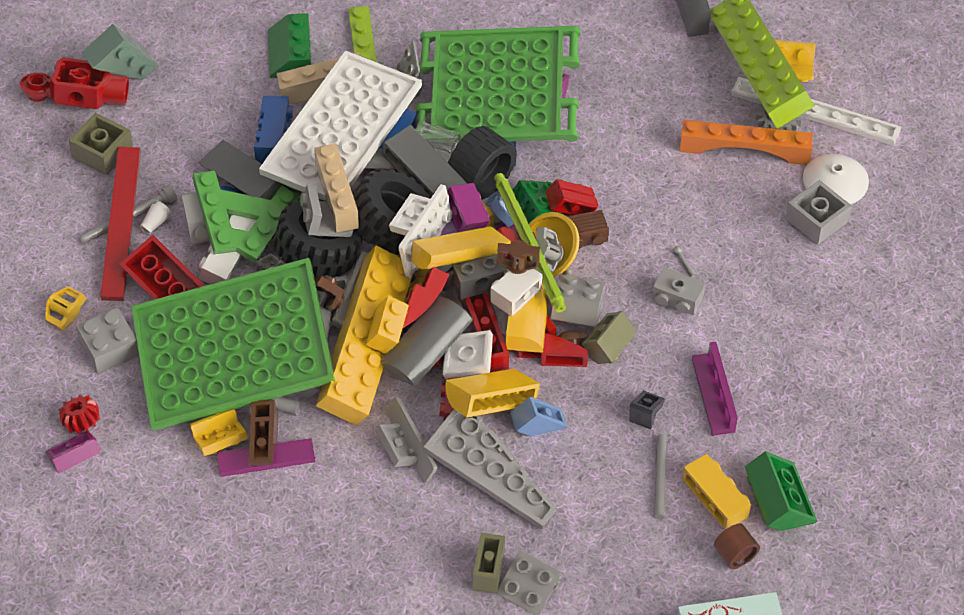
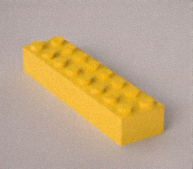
(354, 363)

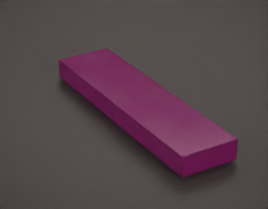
(286, 455)

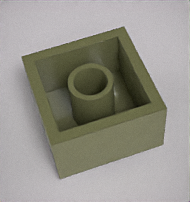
(98, 143)

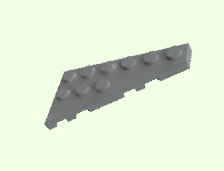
(483, 460)

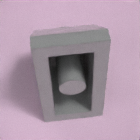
(194, 218)

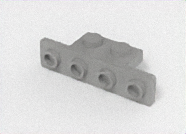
(404, 441)

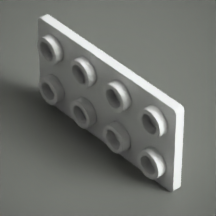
(419, 220)

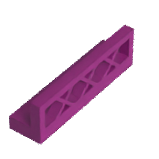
(715, 391)

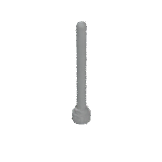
(166, 195)

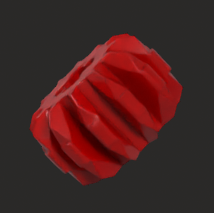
(79, 414)

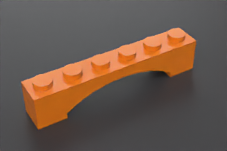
(787, 144)

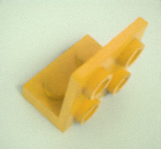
(799, 56)

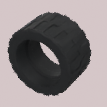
(481, 157)

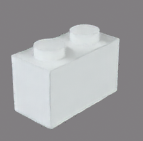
(515, 290)

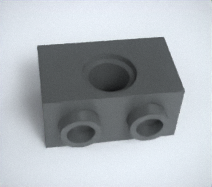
(476, 276)

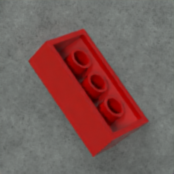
(159, 270)

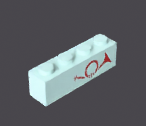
(750, 605)

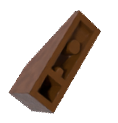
(263, 432)

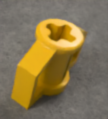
(64, 307)

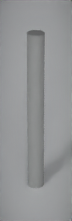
(660, 476)

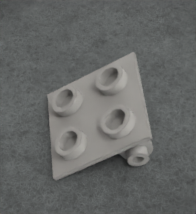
(409, 63)
(529, 583)

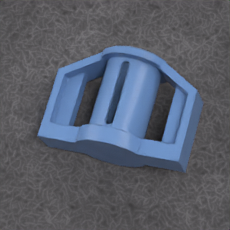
(498, 206)

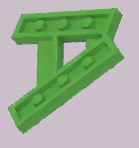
(219, 203)

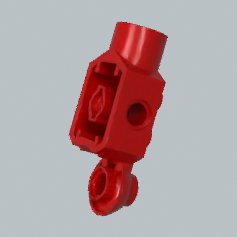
(77, 85)

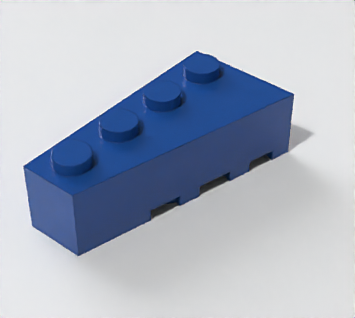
(272, 125)

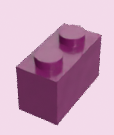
(467, 208)

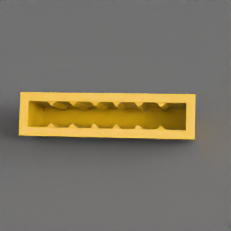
(456, 247)
(528, 325)
(490, 392)

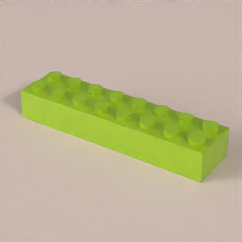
(761, 60)

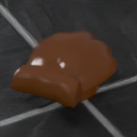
(574, 336)

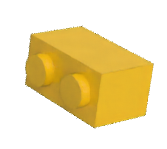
(387, 324)

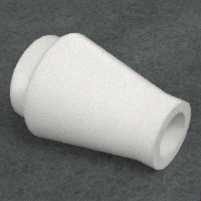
(155, 217)

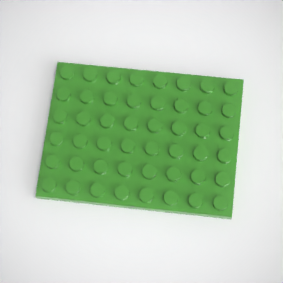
(232, 344)

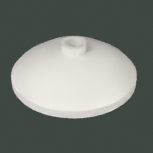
(840, 174)

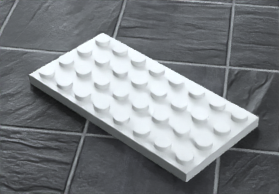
(350, 108)

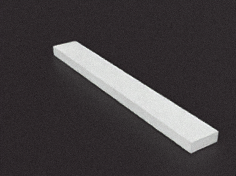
(832, 116)

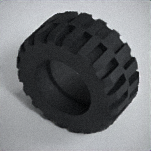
(378, 202)
(326, 256)

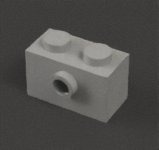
(678, 291)

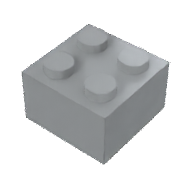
(818, 212)
(582, 300)
(107, 340)

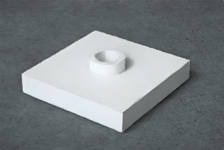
(469, 355)

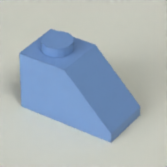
(537, 417)

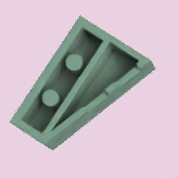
(119, 54)

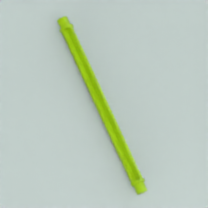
(526, 235)

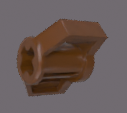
(518, 251)

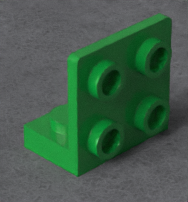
(532, 198)

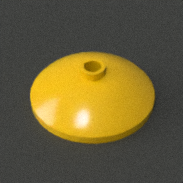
(566, 234)

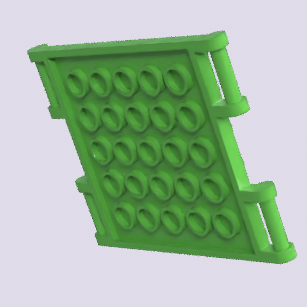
(501, 81)

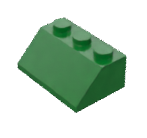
(289, 44)
(779, 492)

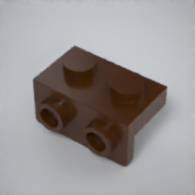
(328, 285)

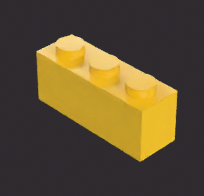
(716, 491)

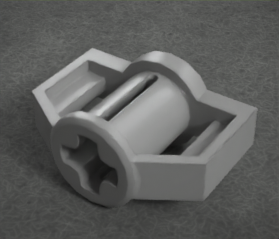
(548, 248)

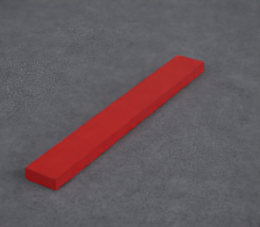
(120, 223)

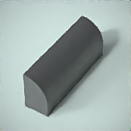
(695, 16)
(418, 159)
(239, 171)
(426, 341)

